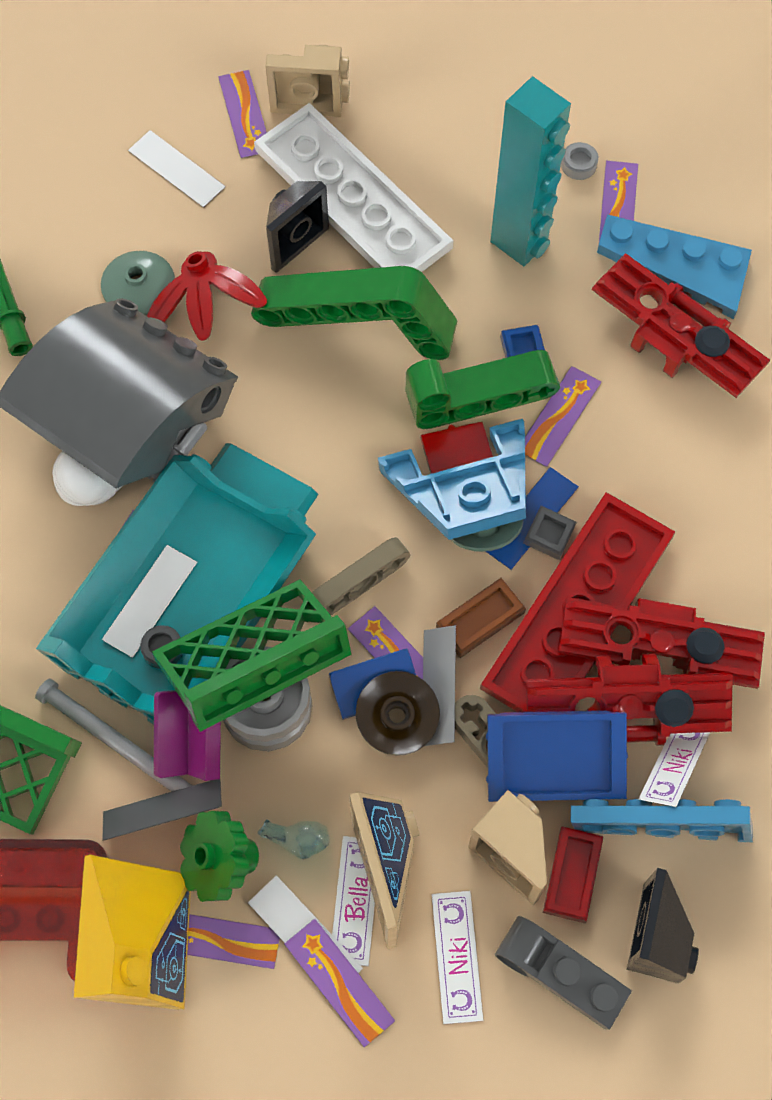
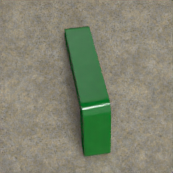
(362, 296)

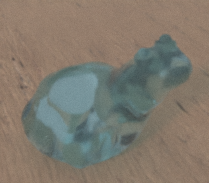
(299, 839)

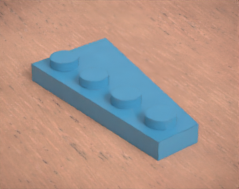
(702, 266)

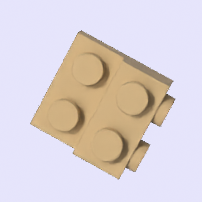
(308, 79)

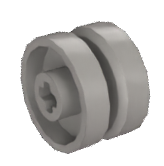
(272, 722)

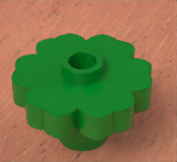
(216, 856)

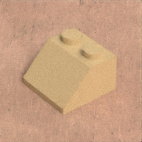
(513, 844)

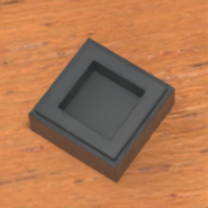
(549, 532)

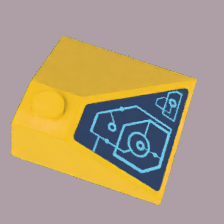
(132, 934)

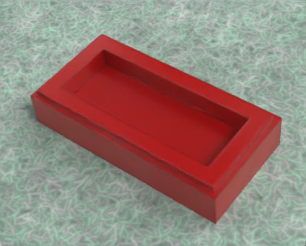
(573, 874)

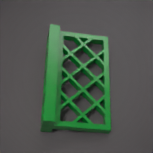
(264, 670)
(44, 741)

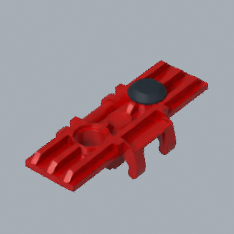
(675, 334)

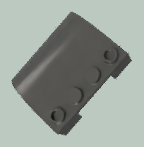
(116, 390)

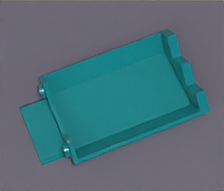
(228, 516)

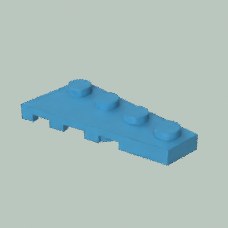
(665, 821)

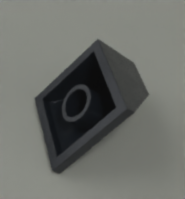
(296, 221)
(662, 933)

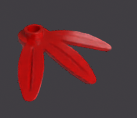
(197, 275)

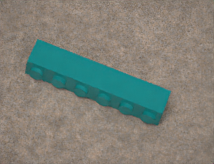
(529, 170)

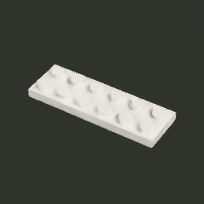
(360, 198)

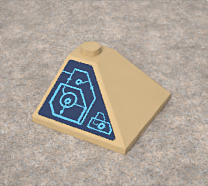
(386, 848)

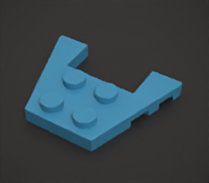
(468, 495)

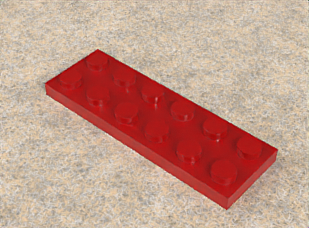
(602, 566)

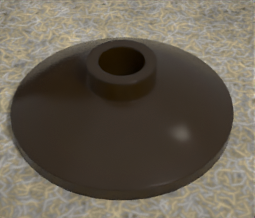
(403, 692)

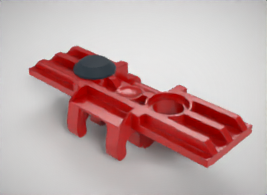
(663, 631)
(674, 701)

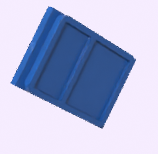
(557, 755)

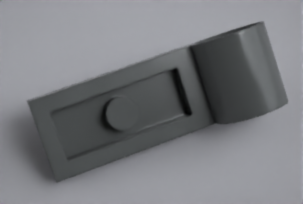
(563, 972)

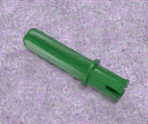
(12, 319)

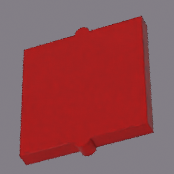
(455, 446)

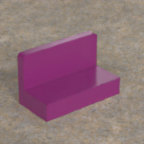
(179, 744)

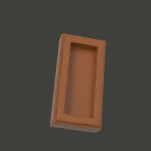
(483, 616)

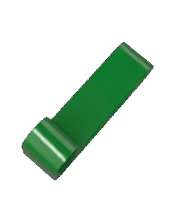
(479, 389)

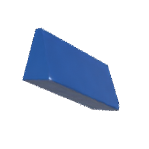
(350, 681)

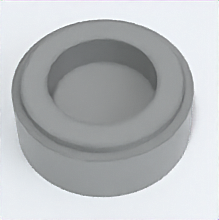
(579, 161)

